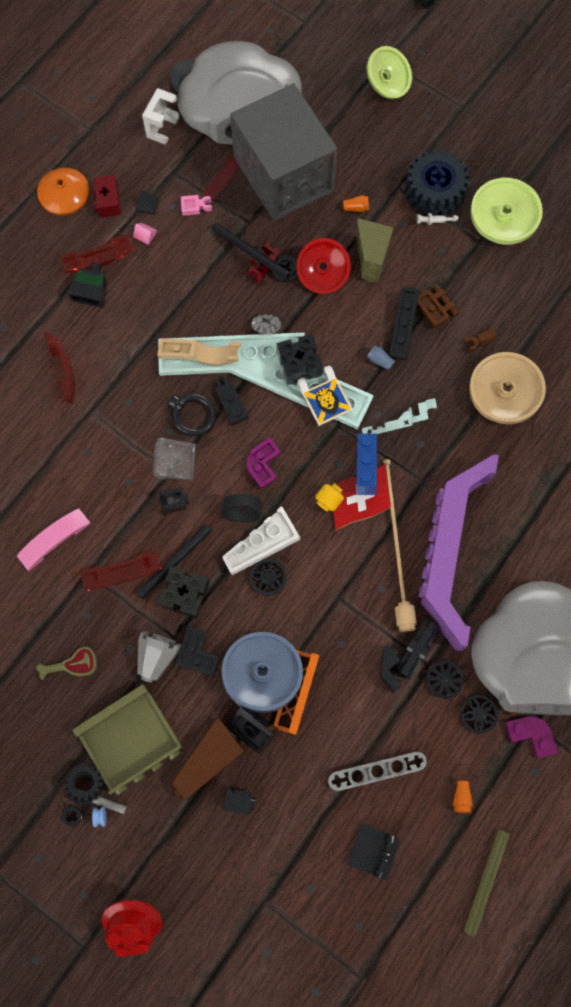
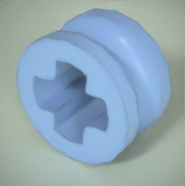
(99, 817)

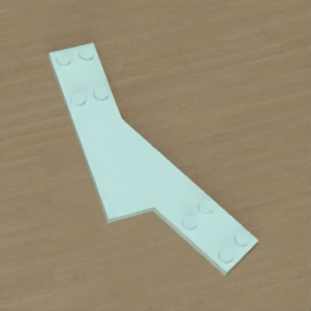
(261, 366)

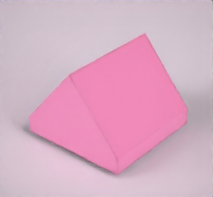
(144, 233)

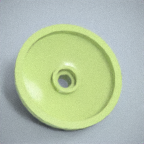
(389, 72)

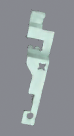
(396, 424)

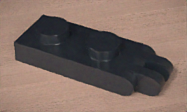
(231, 401)

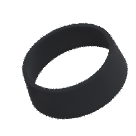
(251, 514)

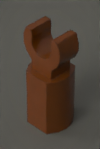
(481, 339)

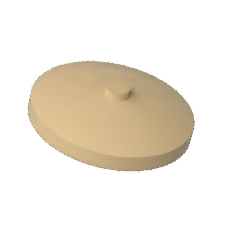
(507, 388)

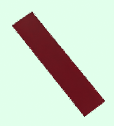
(221, 178)

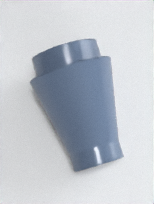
(380, 357)

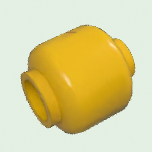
(329, 497)

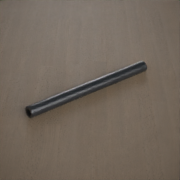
(251, 251)

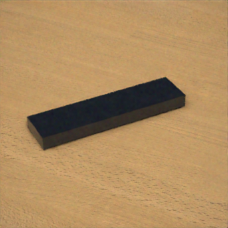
(404, 323)

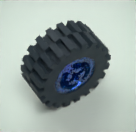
(435, 197)

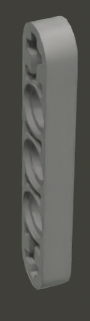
(387, 771)

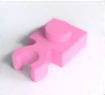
(192, 204)

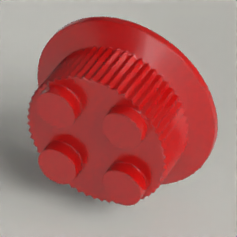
(131, 926)

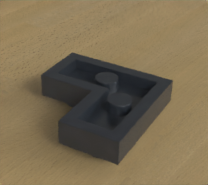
(191, 653)

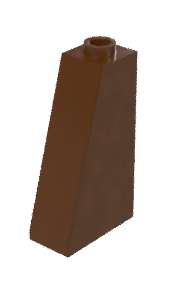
(209, 758)

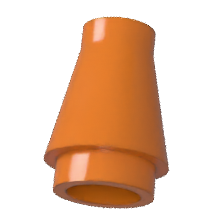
(357, 204)
(462, 799)

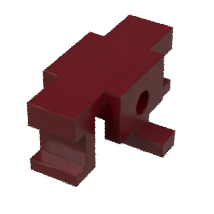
(260, 271)

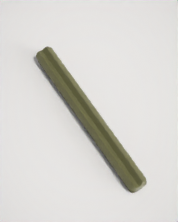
(486, 883)

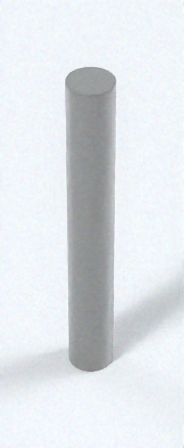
(108, 804)

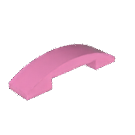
(51, 537)

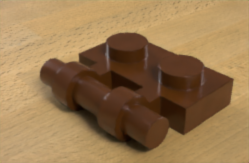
(432, 309)

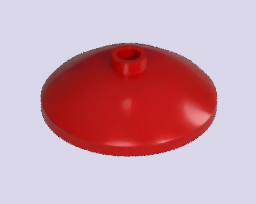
(336, 262)

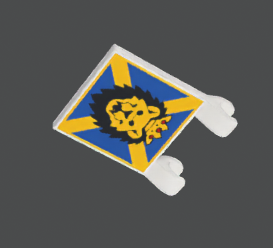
(325, 400)

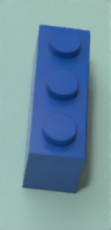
(367, 464)

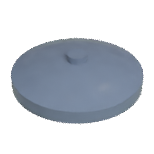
(262, 672)

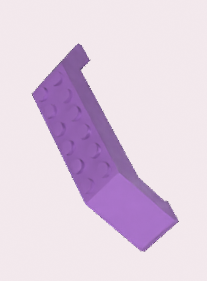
(444, 549)

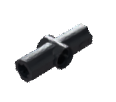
(417, 649)

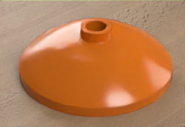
(63, 198)

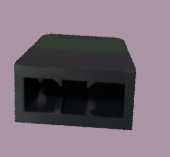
(89, 287)

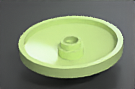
(506, 211)

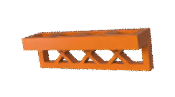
(307, 680)

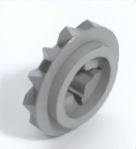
(266, 324)

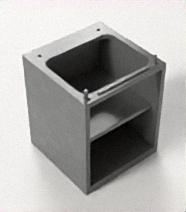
(284, 151)

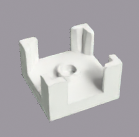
(158, 112)

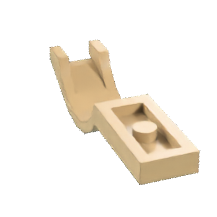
(197, 351)

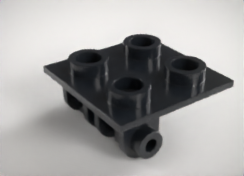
(374, 851)

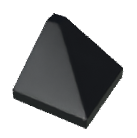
(147, 203)

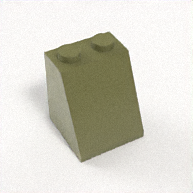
(372, 248)

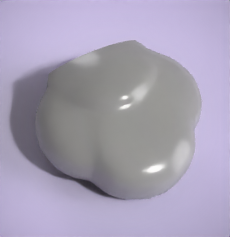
(227, 80)
(526, 650)

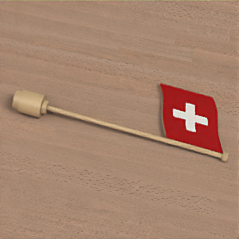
(362, 507)

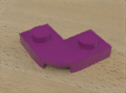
(258, 461)
(536, 730)

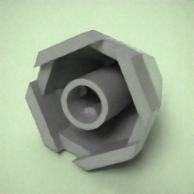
(155, 655)

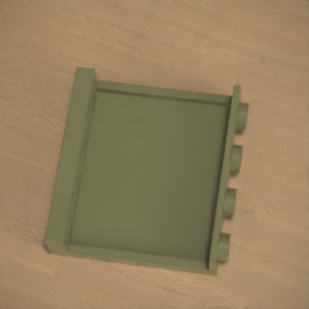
(128, 739)

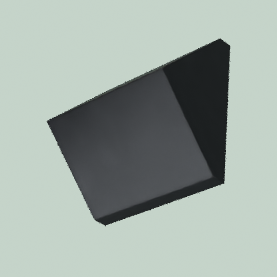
(252, 728)

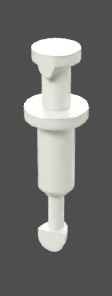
(434, 219)

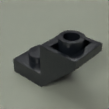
(388, 660)

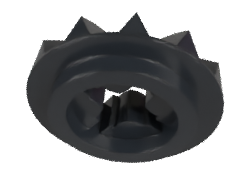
(284, 261)

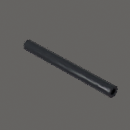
(173, 561)

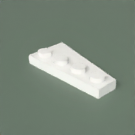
(268, 539)

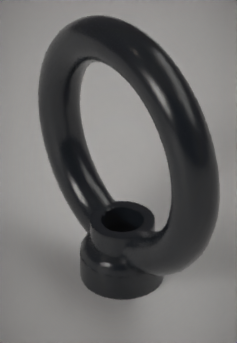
(177, 404)

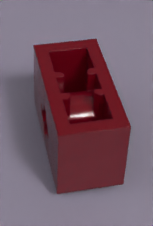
(107, 196)

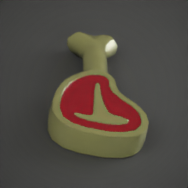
(80, 664)

